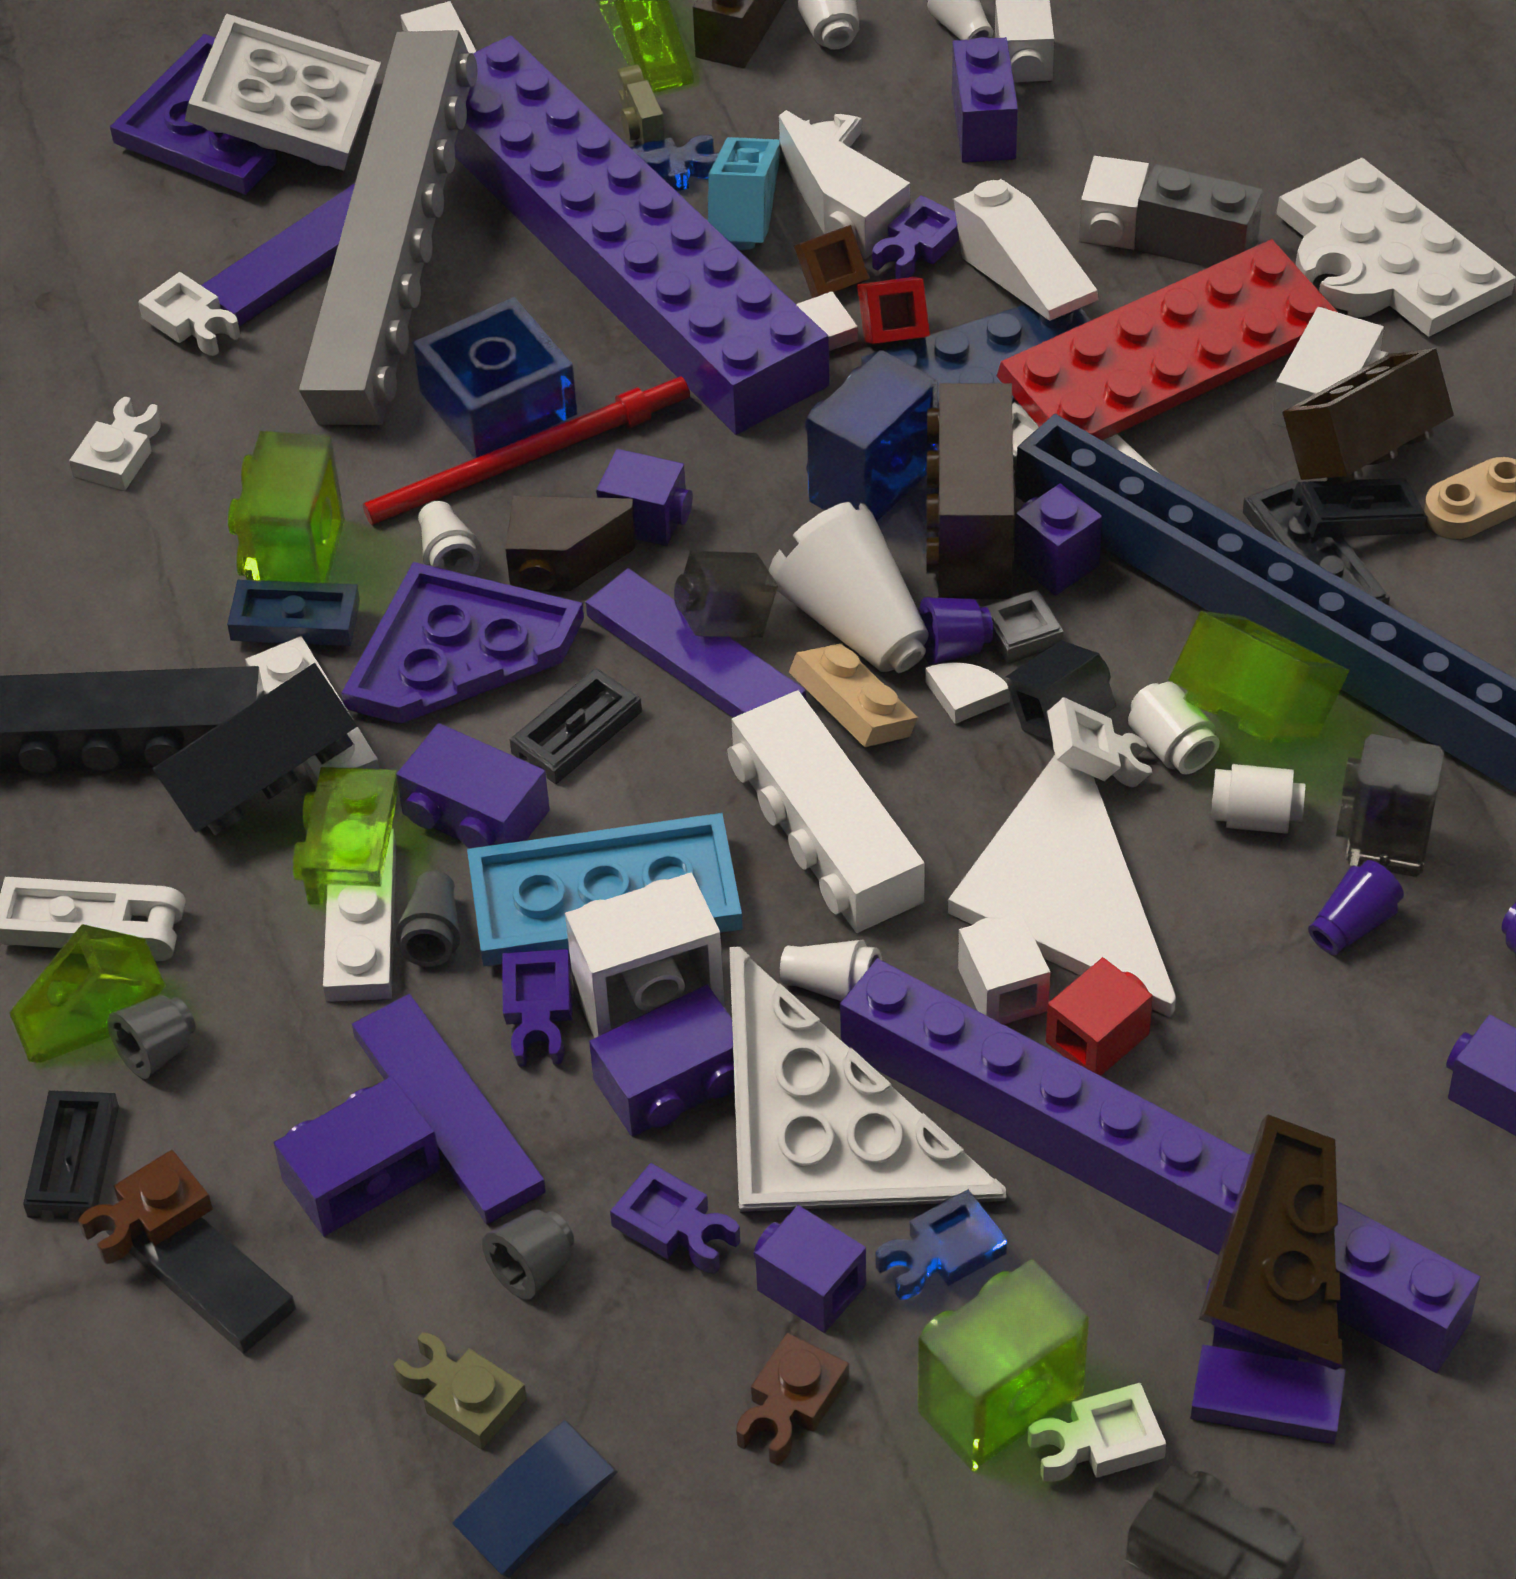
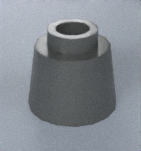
(151, 1033)
(528, 1251)

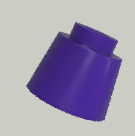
(955, 628)

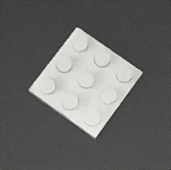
(283, 92)

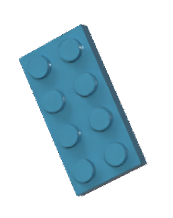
(531, 884)

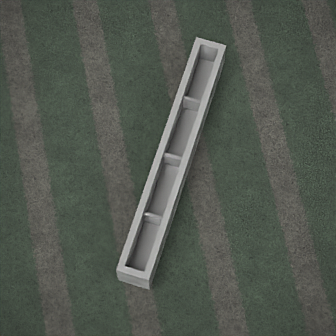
(388, 229)

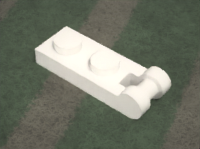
(52, 911)

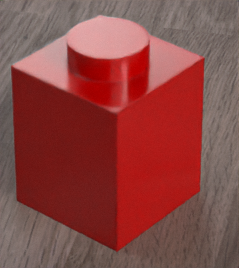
(893, 310)
(1099, 1017)

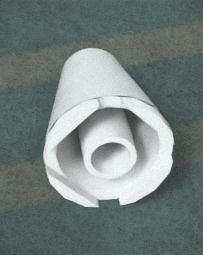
(853, 587)

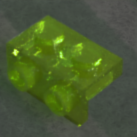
(347, 829)

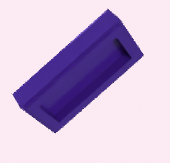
(1268, 1394)

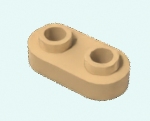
(1473, 499)

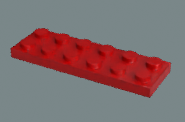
(1167, 344)

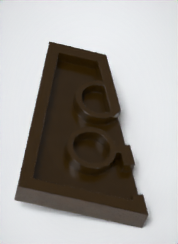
(1279, 1249)

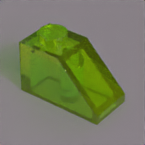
(80, 988)

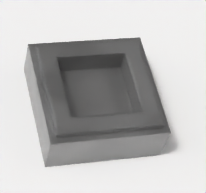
(1024, 626)

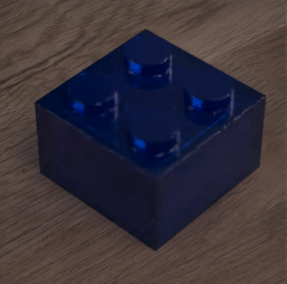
(495, 377)
(871, 436)

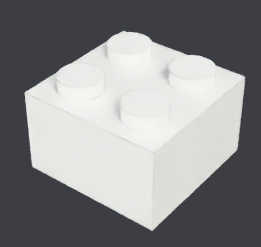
(642, 951)

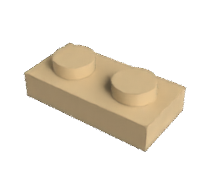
(853, 694)

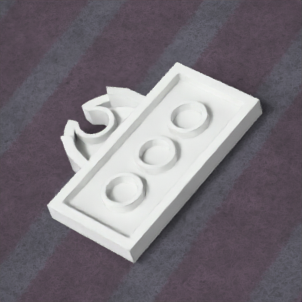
(1388, 251)

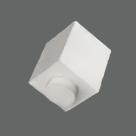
(1028, 36)
(1112, 201)
(1004, 968)

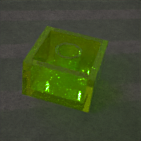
(288, 509)
(1257, 675)
(1001, 1363)

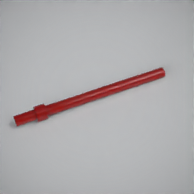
(629, 409)

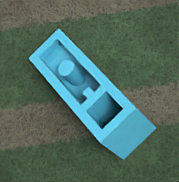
(743, 189)

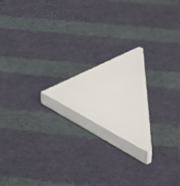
(1070, 882)
(822, 1121)

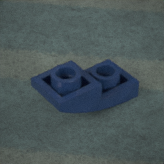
(533, 1497)

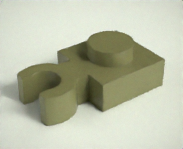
(641, 112)
(463, 1395)

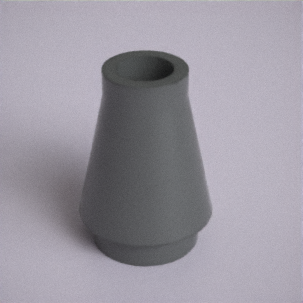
(430, 923)

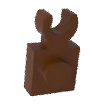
(150, 1201)
(791, 1389)

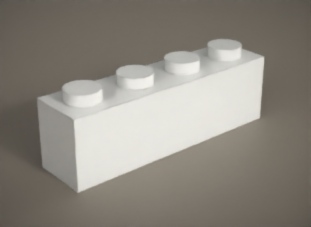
(826, 812)

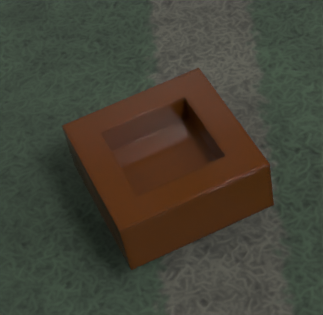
(831, 261)

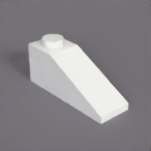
(841, 183)
(1019, 250)

